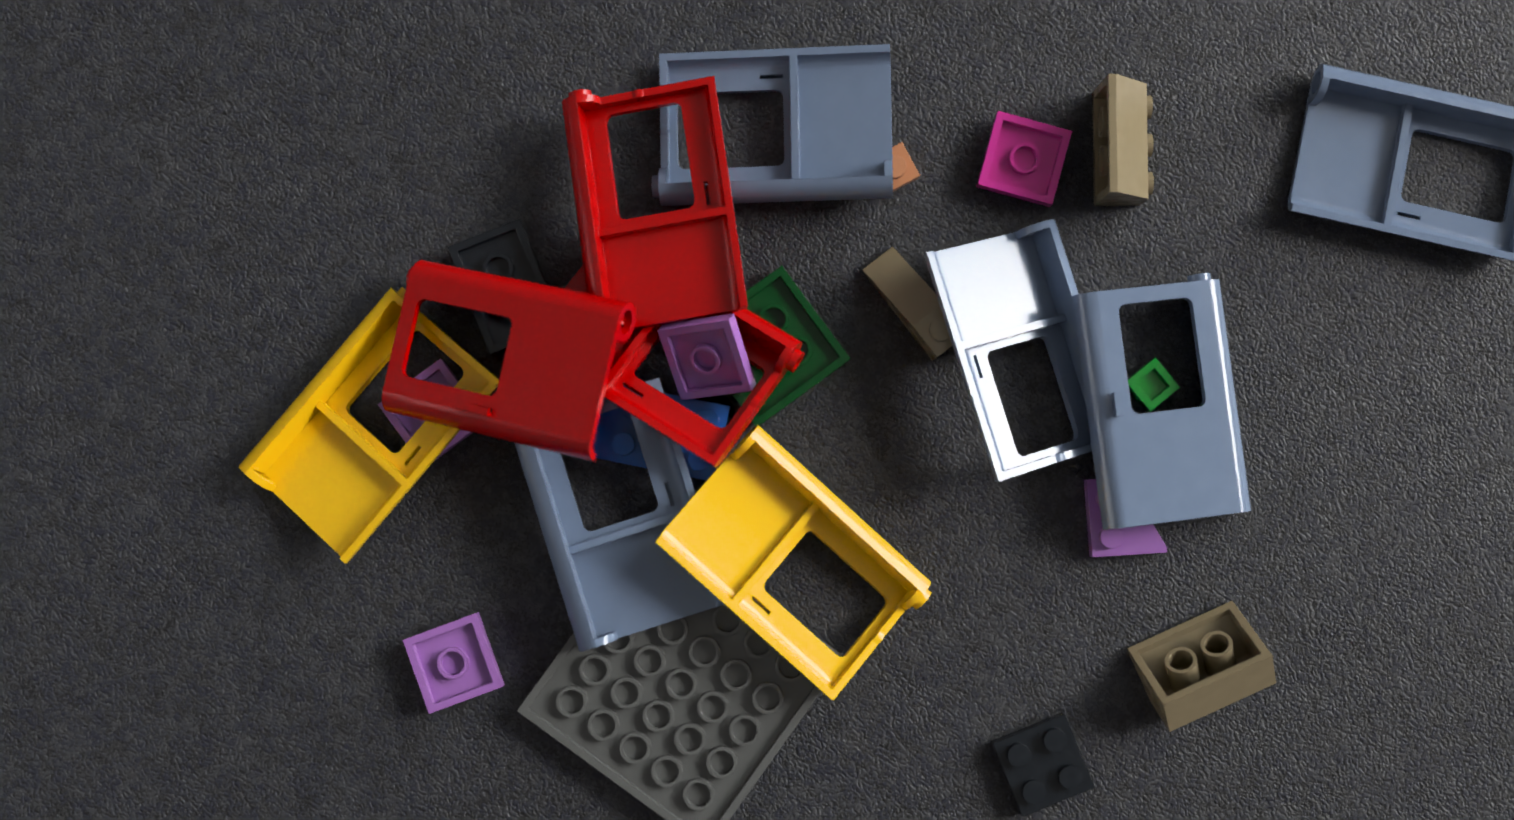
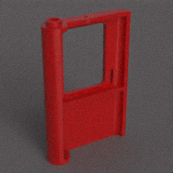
(665, 262)
(766, 348)
(551, 365)

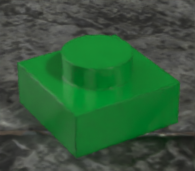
(1151, 385)

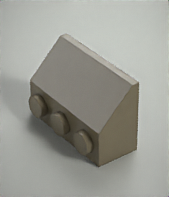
(1121, 142)
(1202, 665)

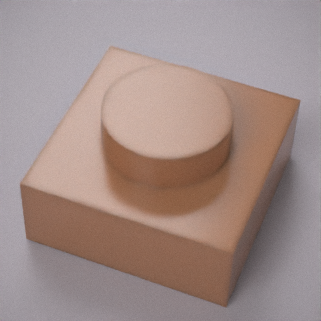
(903, 167)

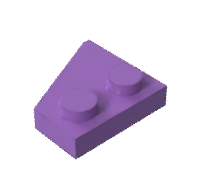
(1119, 541)

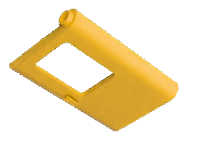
(332, 465)
(750, 521)

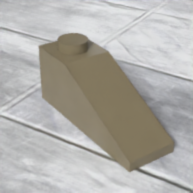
(911, 301)

